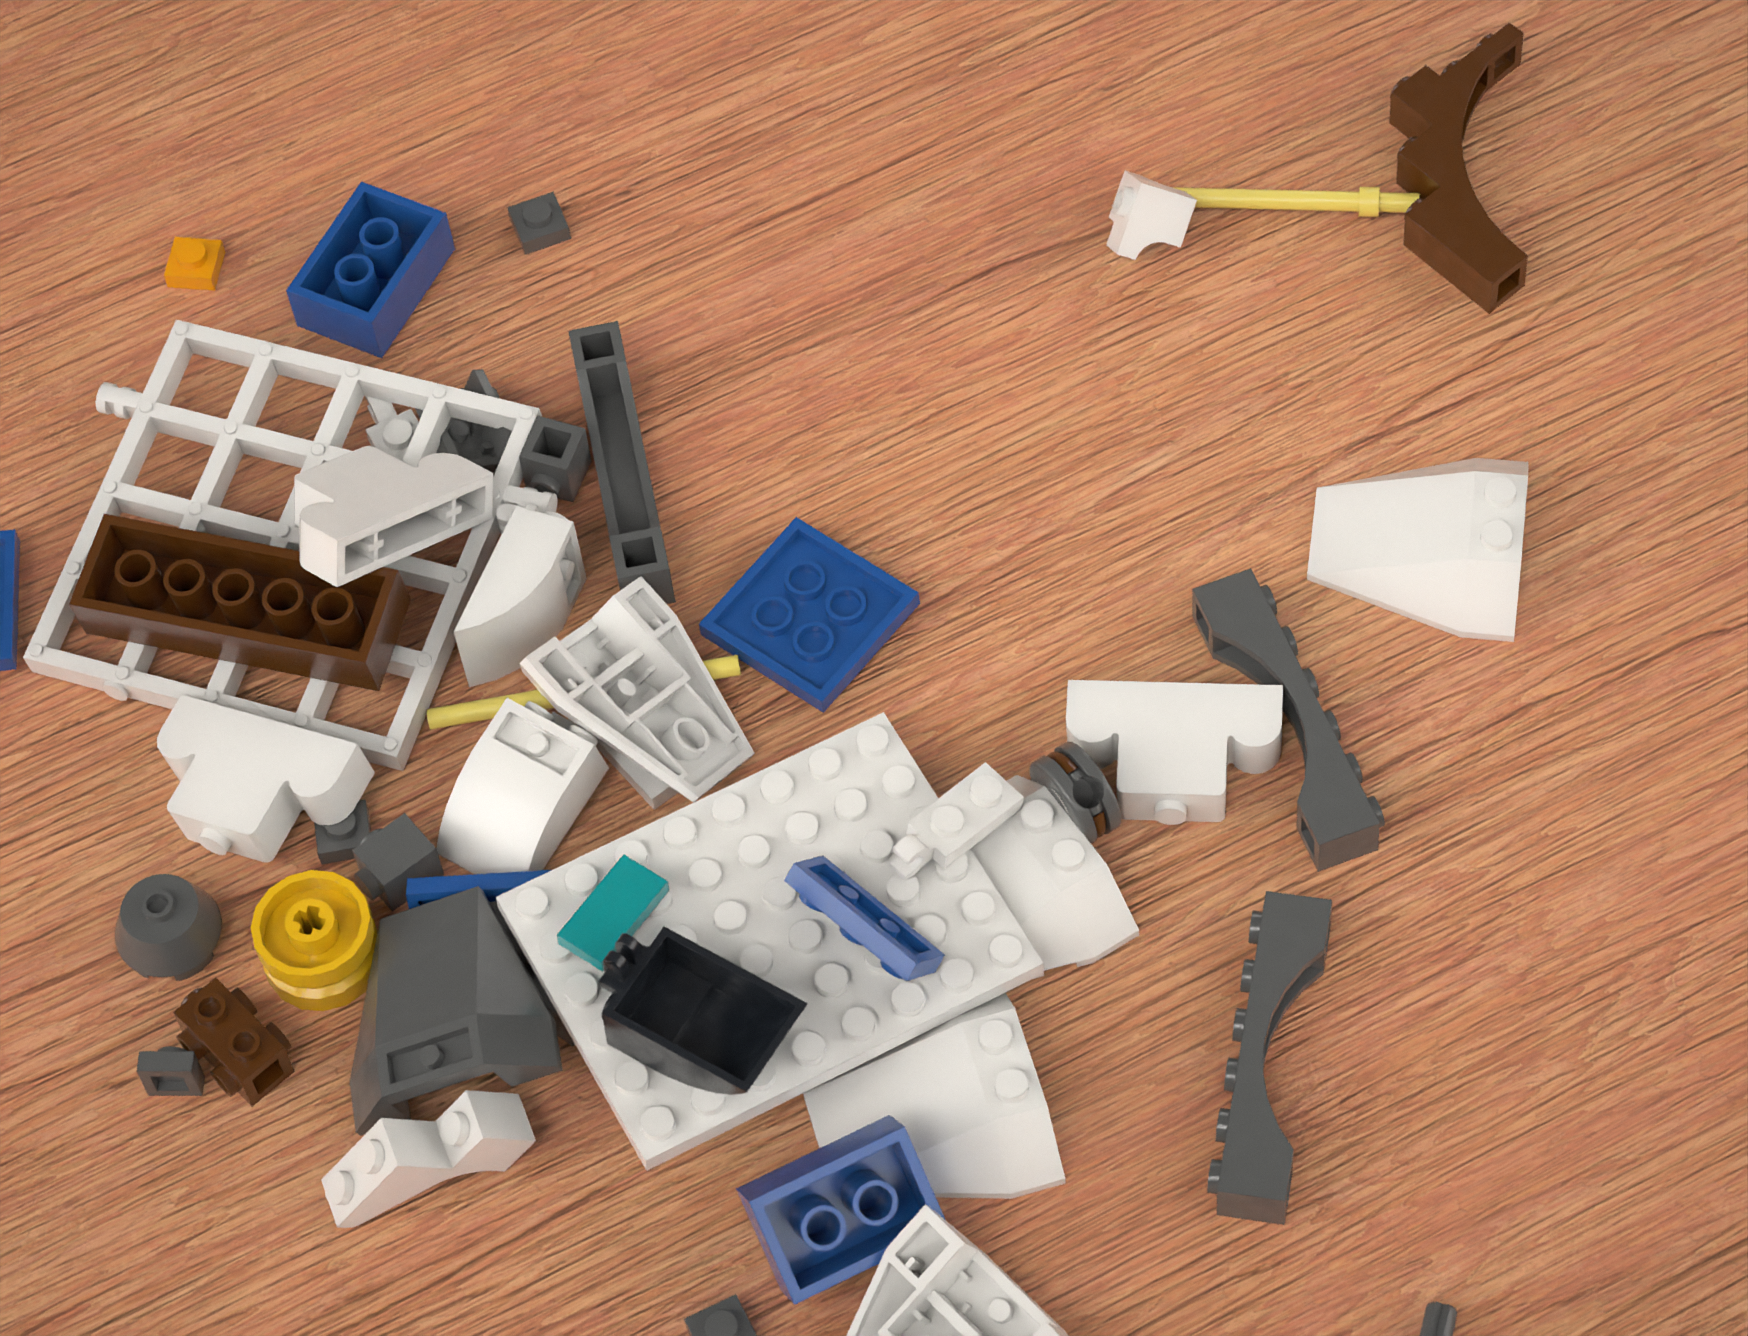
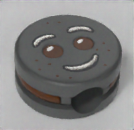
(1079, 789)

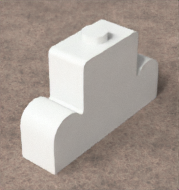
(378, 509)
(1175, 741)
(254, 776)

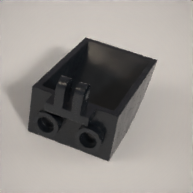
(693, 1013)

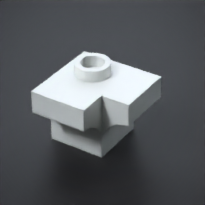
(1147, 214)

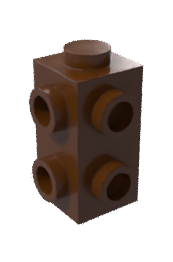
(233, 1041)

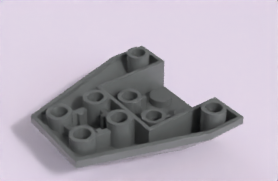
(445, 1008)

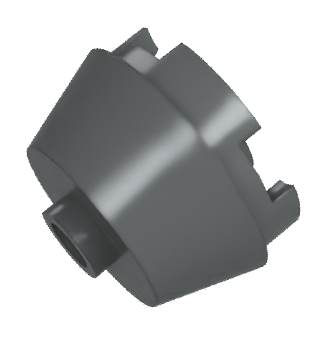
(167, 927)

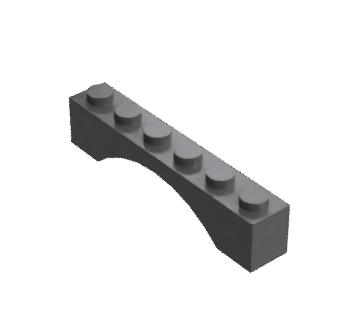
(620, 458)
(1243, 633)
(1257, 1157)

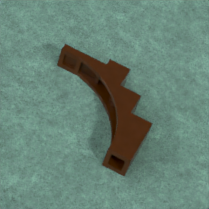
(1447, 221)

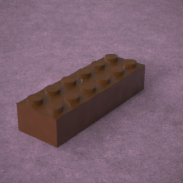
(237, 603)

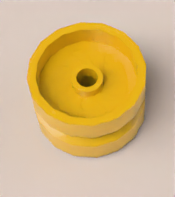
(315, 940)

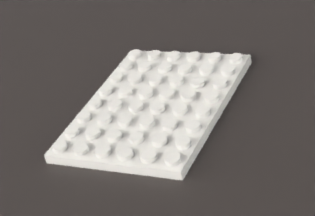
(731, 897)

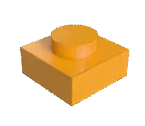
(194, 263)

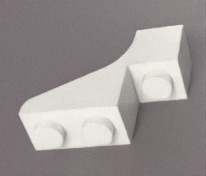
(412, 1155)

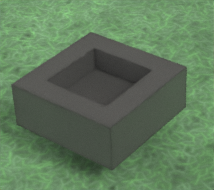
(539, 223)
(338, 840)
(170, 1072)
(720, 1319)

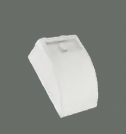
(521, 592)
(519, 791)

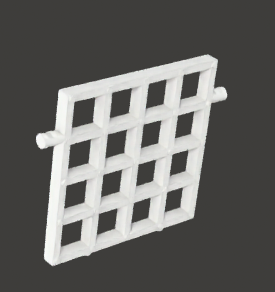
(237, 436)

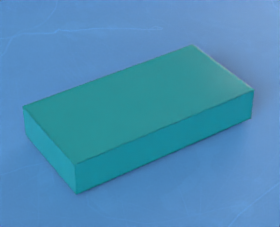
(613, 908)

